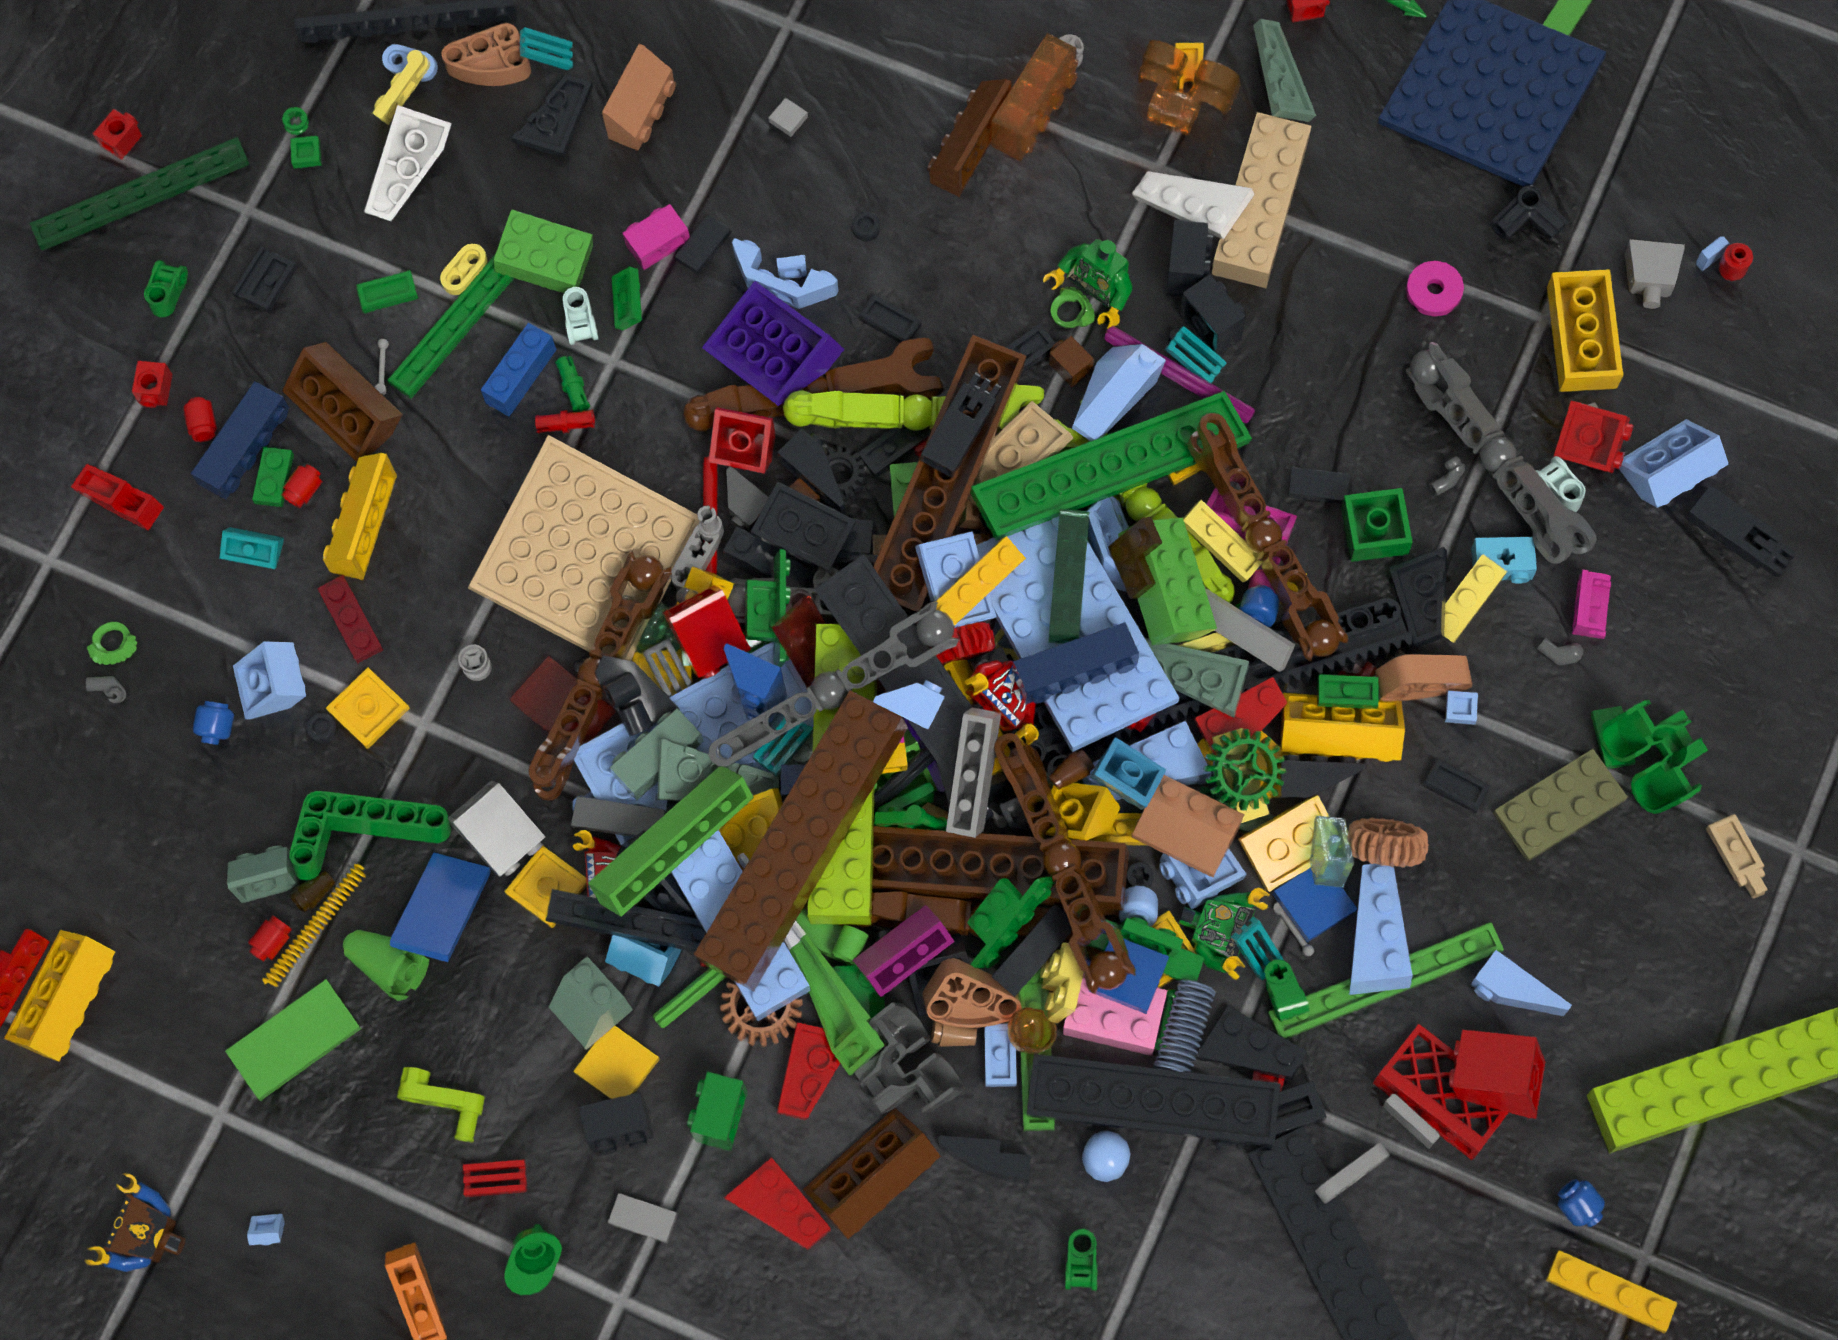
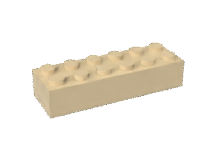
(1272, 171)

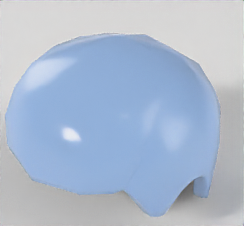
(1106, 1156)

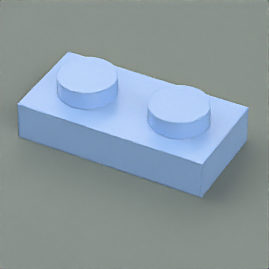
(999, 1057)

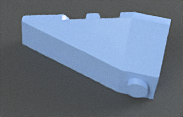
(1116, 387)

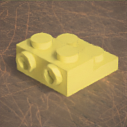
(1063, 978)

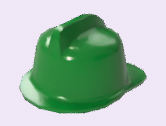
(532, 1261)

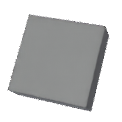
(788, 117)

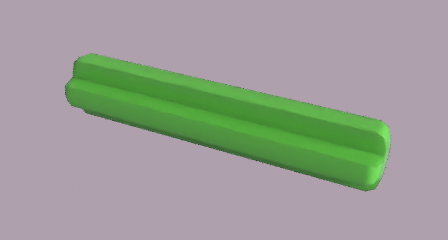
(687, 997)

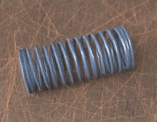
(1183, 987)

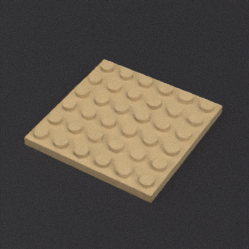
(571, 540)

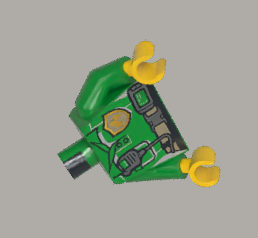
(1100, 273)
(1217, 924)

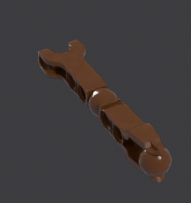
(878, 376)
(1264, 536)
(558, 751)
(1063, 863)
(893, 908)

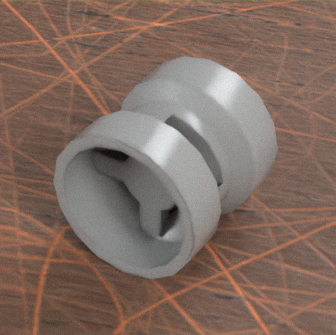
(470, 657)

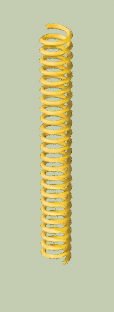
(323, 912)

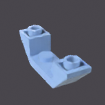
(816, 287)

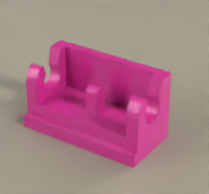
(1591, 604)

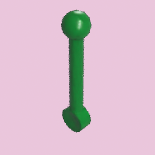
(1170, 995)

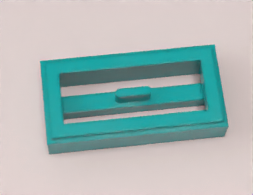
(546, 44)
(1202, 348)
(766, 763)
(1247, 934)

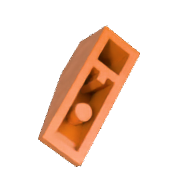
(415, 1293)

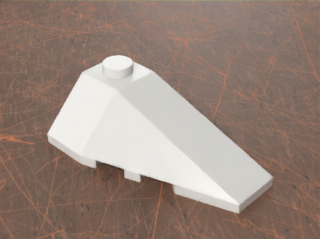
(407, 155)

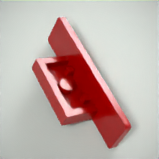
(17, 968)

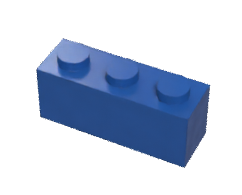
(518, 369)

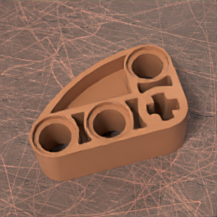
(492, 66)
(1422, 676)
(961, 1004)

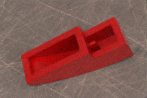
(118, 496)

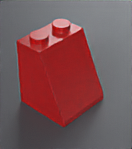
(703, 628)
(1499, 1071)

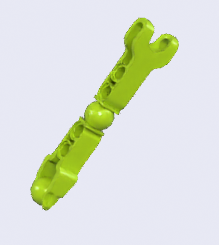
(884, 410)
(1146, 502)

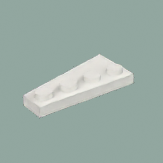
(1195, 200)

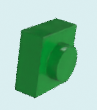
(305, 152)

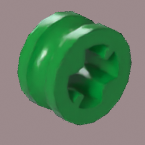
(295, 129)

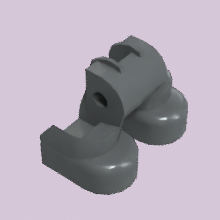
(903, 1034)

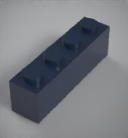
(240, 440)
(1075, 664)

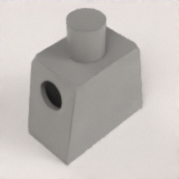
(1652, 269)

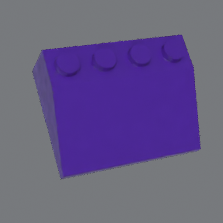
(772, 345)

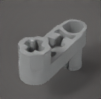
(711, 531)

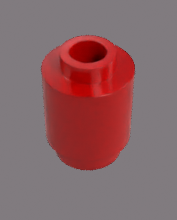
(1735, 261)
(200, 419)
(301, 485)
(269, 939)

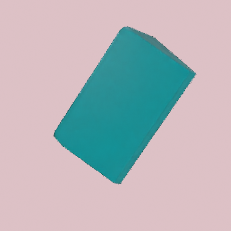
(251, 547)

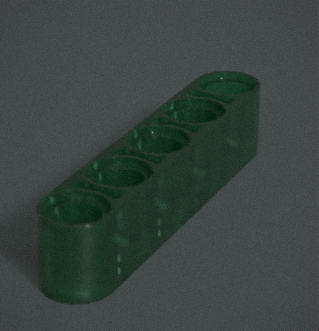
(1068, 576)

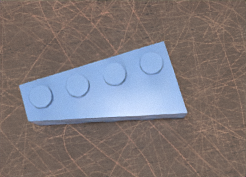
(1173, 750)
(1380, 942)

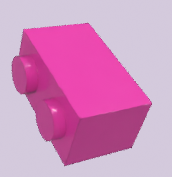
(656, 236)

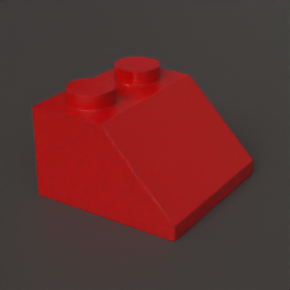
(742, 440)

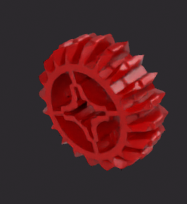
(974, 641)

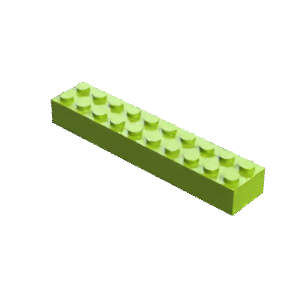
(846, 885)
(1717, 1081)

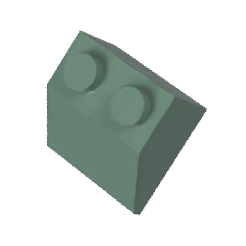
(261, 874)
(588, 1003)

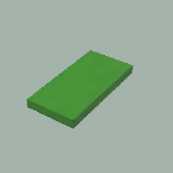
(293, 1040)

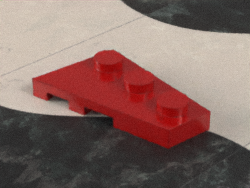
(1253, 712)
(807, 1071)
(779, 1204)

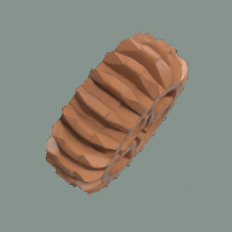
(1387, 842)
(740, 1023)

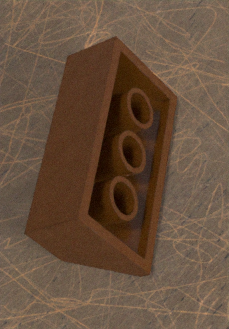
(969, 139)
(341, 401)
(872, 1173)

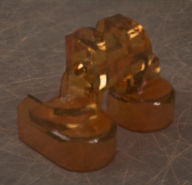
(1212, 85)

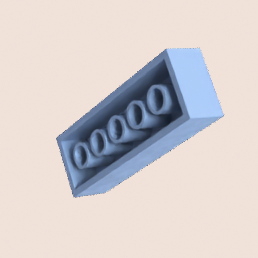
(706, 883)

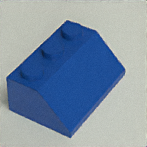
(756, 682)

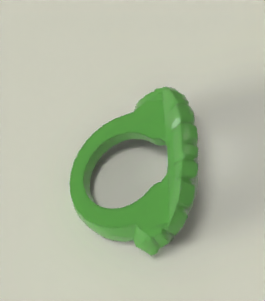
(1071, 294)
(105, 657)

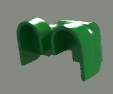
(1662, 783)

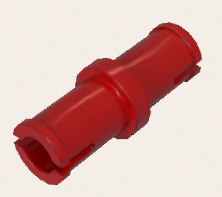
(565, 421)

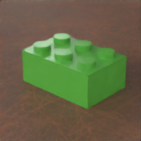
(543, 252)

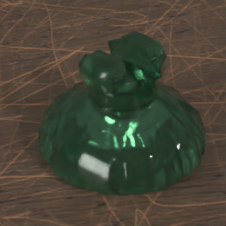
(657, 631)

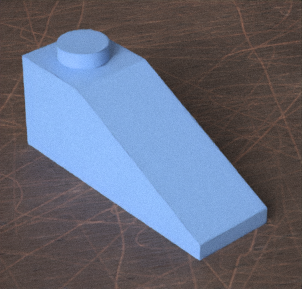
(1512, 986)

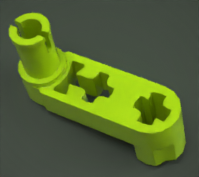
(415, 1089)

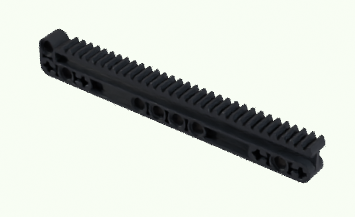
(1362, 645)

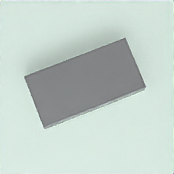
(1411, 1120)
(642, 1218)

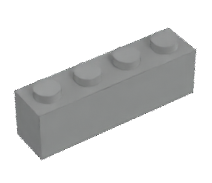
(973, 772)

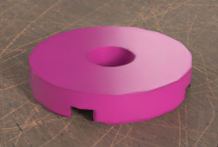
(1435, 273)

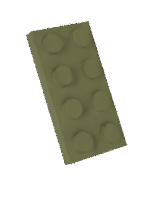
(1560, 805)

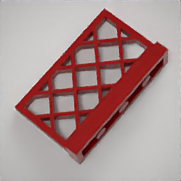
(1435, 1114)

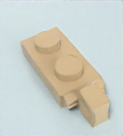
(1738, 854)

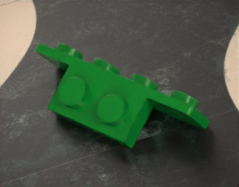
(766, 605)
(1003, 915)
(1181, 963)

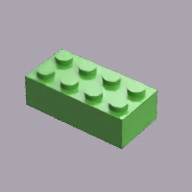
(1178, 603)

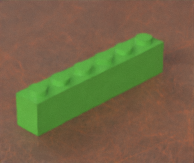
(670, 840)

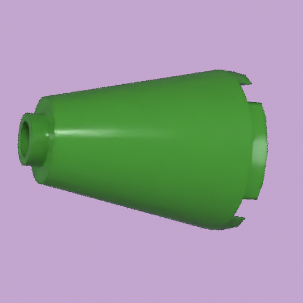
(386, 966)

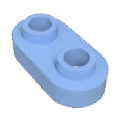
(394, 51)

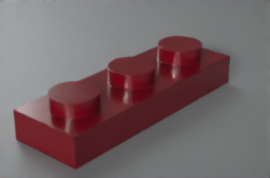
(350, 619)

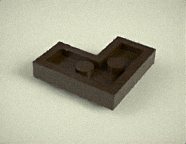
(1130, 554)

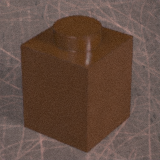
(1071, 361)

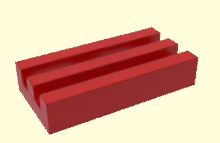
(468, 1179)

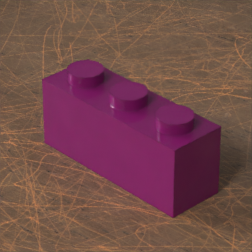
(903, 950)

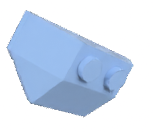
(1105, 523)

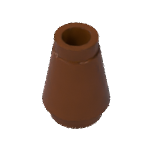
(1072, 769)

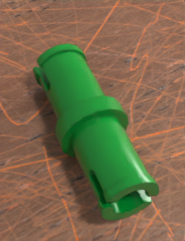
(572, 384)

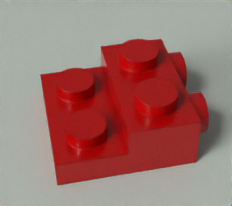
(1593, 437)

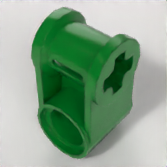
(165, 283)
(1285, 994)
(1081, 1263)

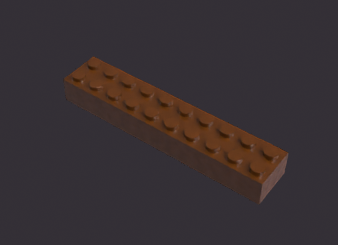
(934, 500)
(801, 840)
(970, 867)

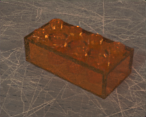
(1034, 97)

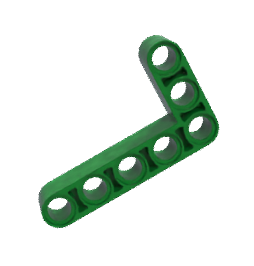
(359, 822)

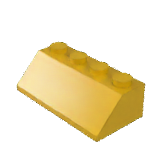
(360, 516)
(1341, 730)
(60, 995)

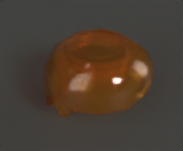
(1031, 1031)

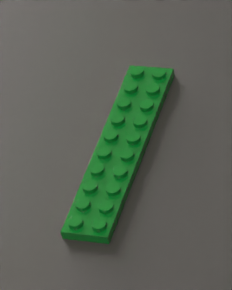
(1099, 468)

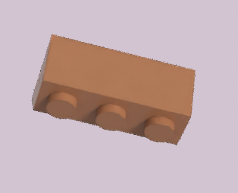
(638, 99)
(1188, 826)

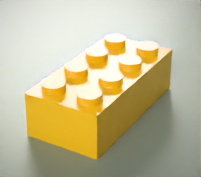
(1584, 330)

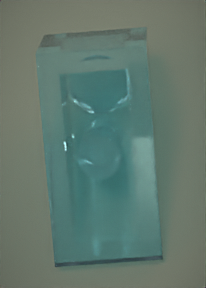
(1330, 852)

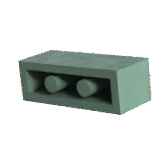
(639, 766)

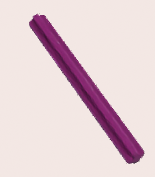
(1181, 375)

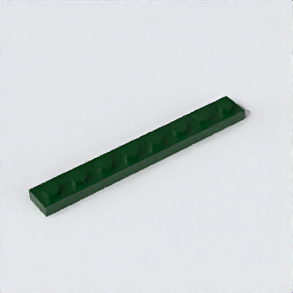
(139, 194)

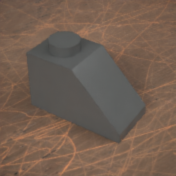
(744, 500)

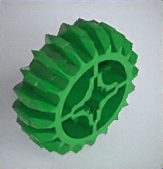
(1250, 757)

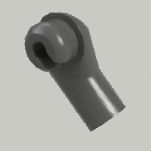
(1450, 479)
(1561, 655)
(109, 685)

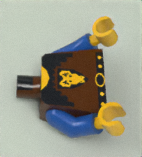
(140, 1231)

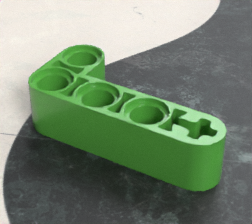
(833, 940)

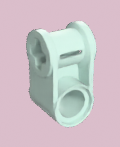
(579, 320)
(1562, 481)

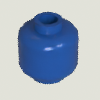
(1261, 604)
(213, 722)
(1581, 1203)

